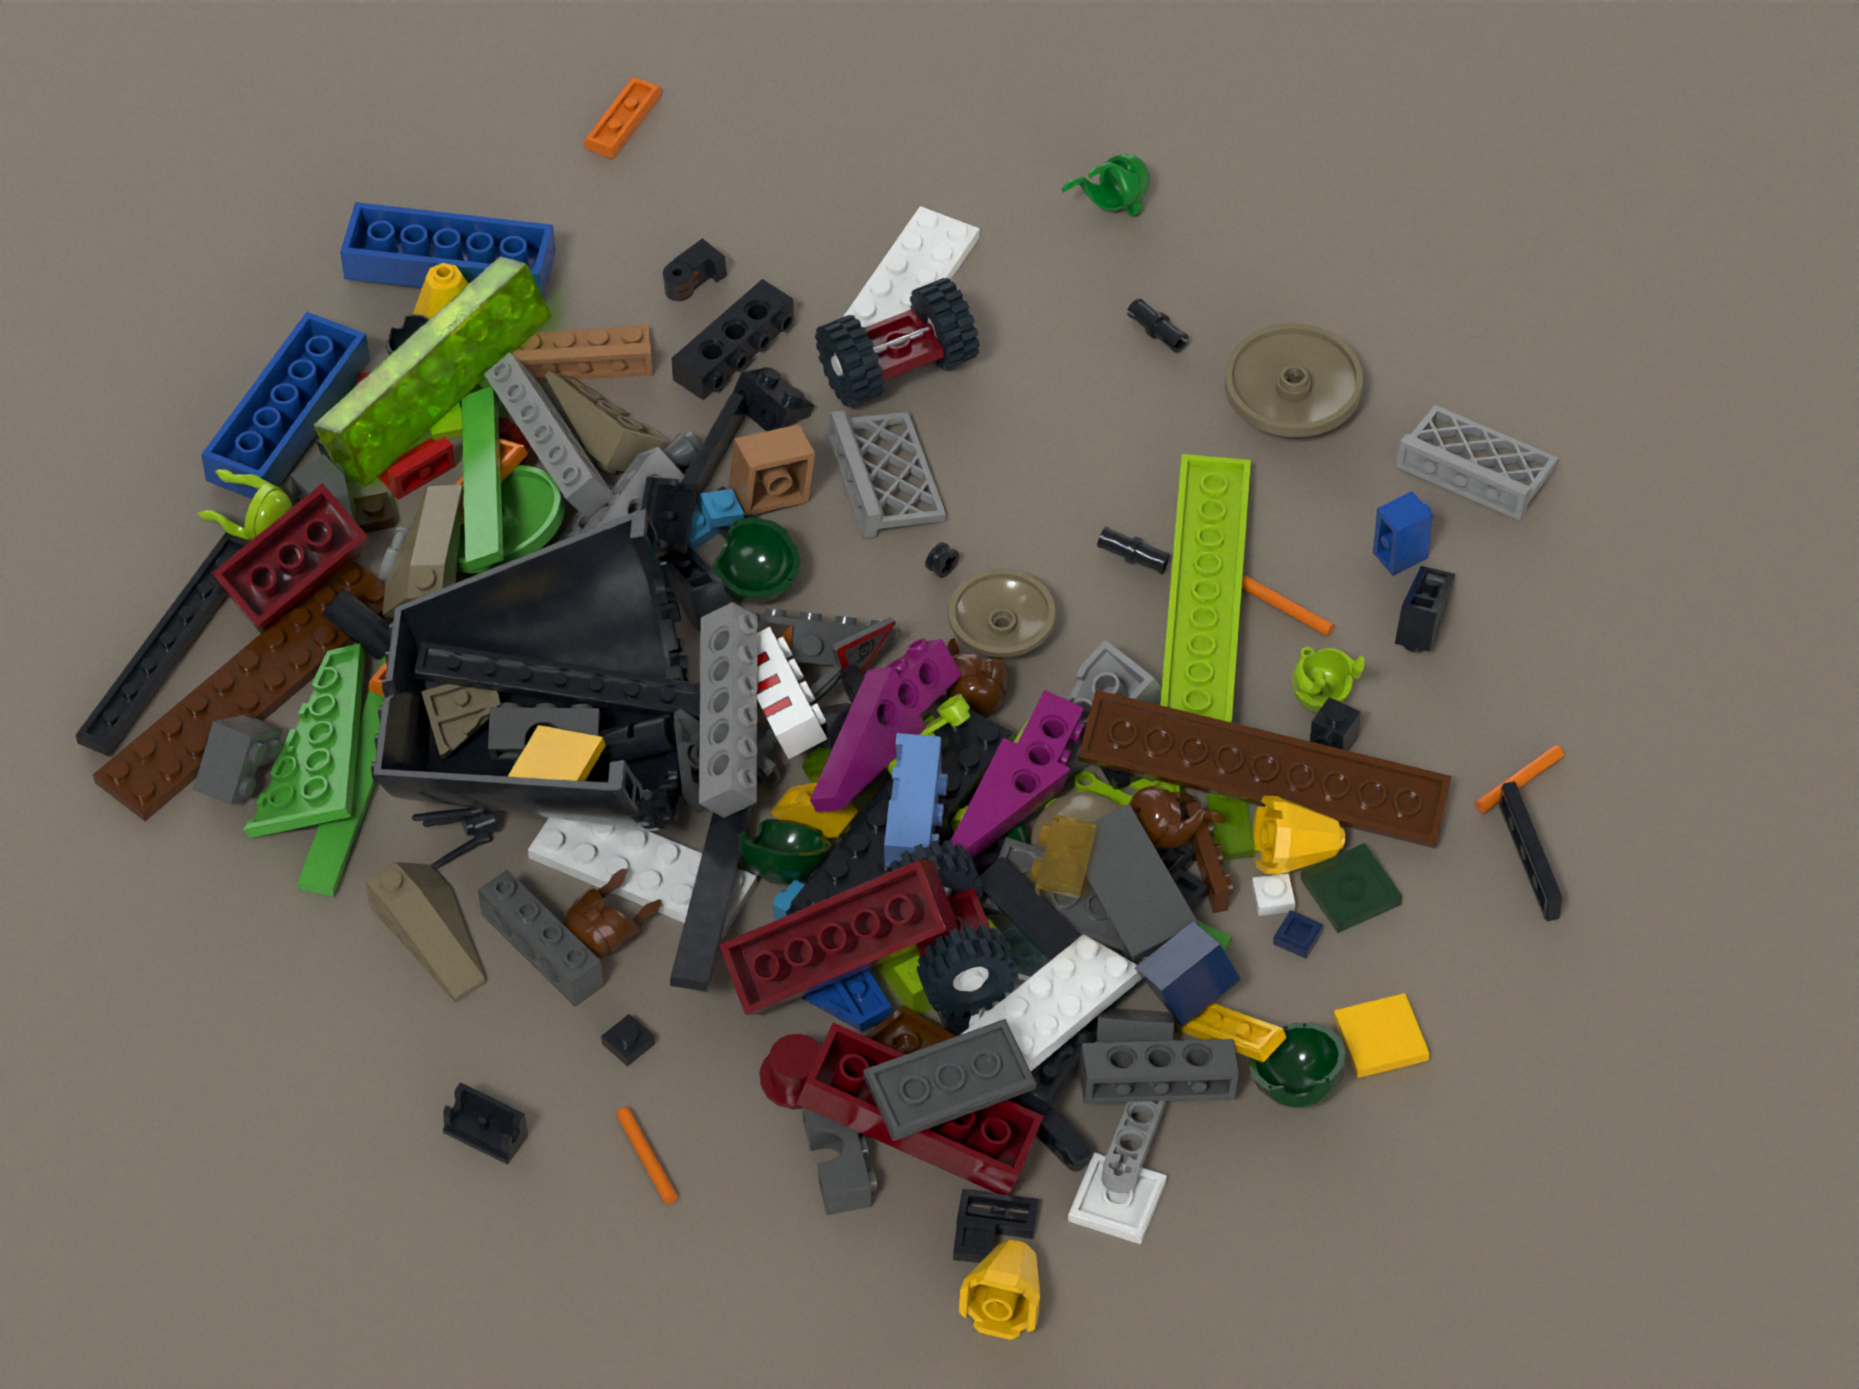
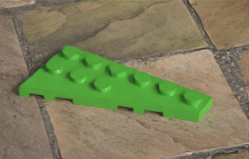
(318, 759)

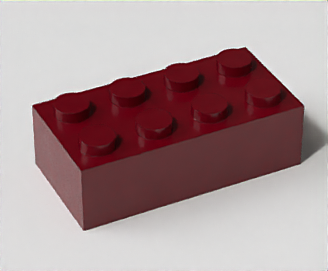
(291, 558)

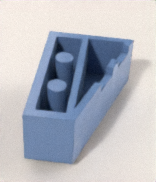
(915, 795)

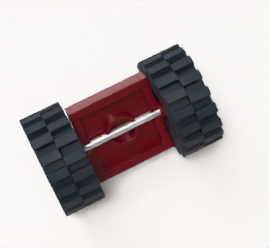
(864, 357)
(970, 964)

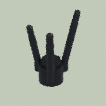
(474, 821)

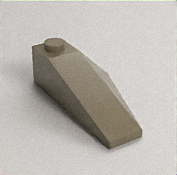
(602, 426)
(429, 549)
(428, 923)

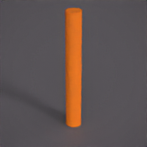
(1287, 606)
(1521, 777)
(646, 1155)

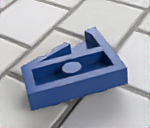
(853, 1000)

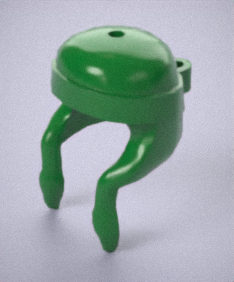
(1122, 184)

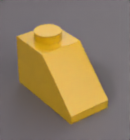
(796, 807)

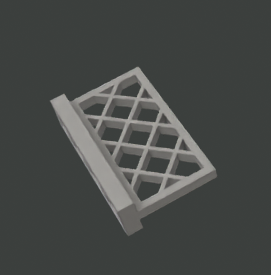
(856, 470)
(1469, 475)

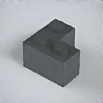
(232, 756)

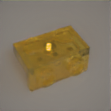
(1064, 856)

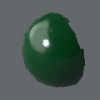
(757, 560)
(784, 851)
(1302, 1066)

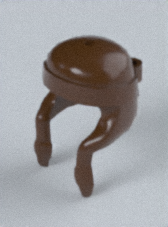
(981, 682)
(1161, 816)
(604, 928)

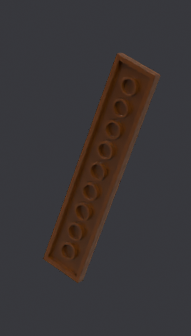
(250, 683)
(1258, 763)

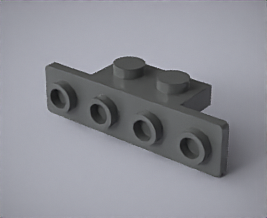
(814, 638)

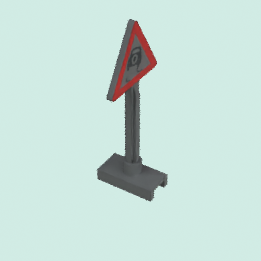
(854, 650)

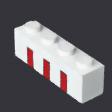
(784, 699)

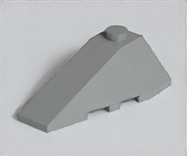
(1113, 673)

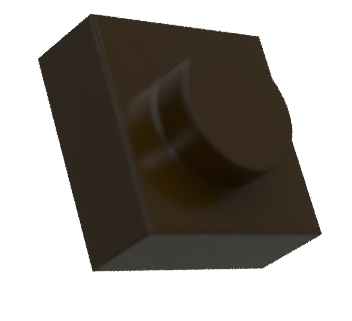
(374, 512)

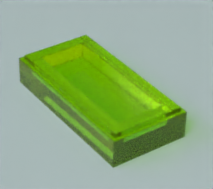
(1235, 834)

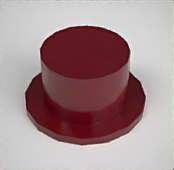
(788, 1068)

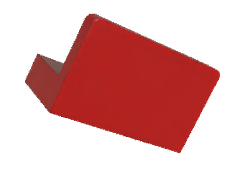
(418, 466)

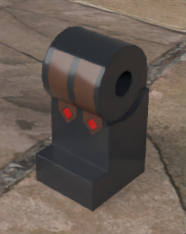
(692, 269)

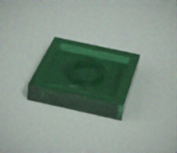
(1351, 887)

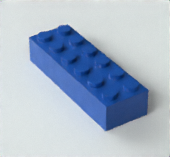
(404, 243)
(289, 396)

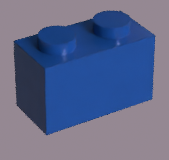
(1402, 533)

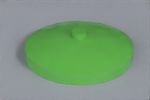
(530, 515)

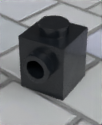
(1335, 725)

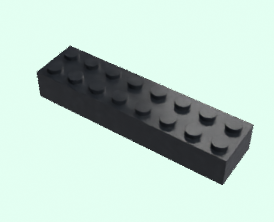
(860, 853)

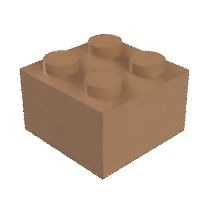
(772, 469)

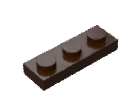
(1209, 861)

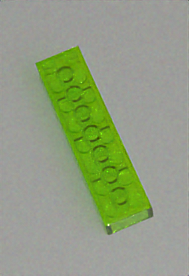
(433, 370)

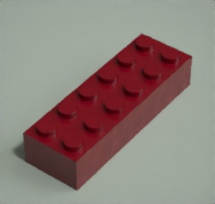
(839, 937)
(979, 1147)

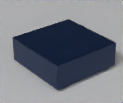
(1298, 934)

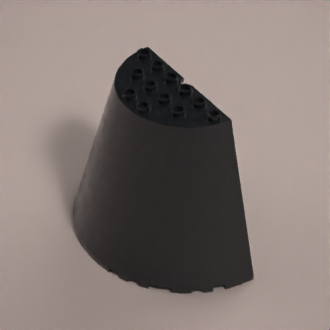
(575, 603)

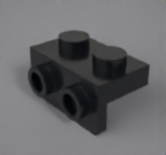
(771, 399)

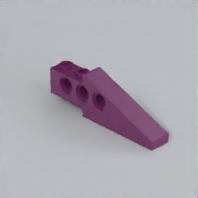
(884, 705)
(998, 799)

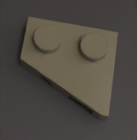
(457, 713)

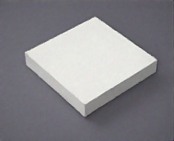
(1114, 1213)

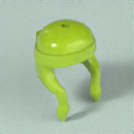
(264, 509)
(1324, 673)

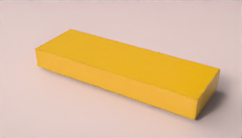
(1250, 1035)

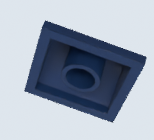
(1188, 973)

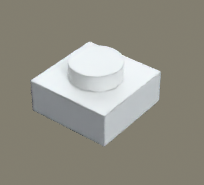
(1273, 894)

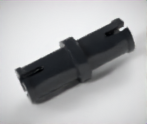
(1157, 325)
(1133, 550)

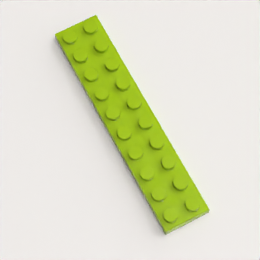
(1206, 586)

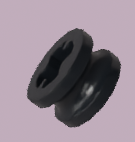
(942, 559)

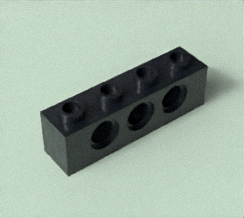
(733, 339)

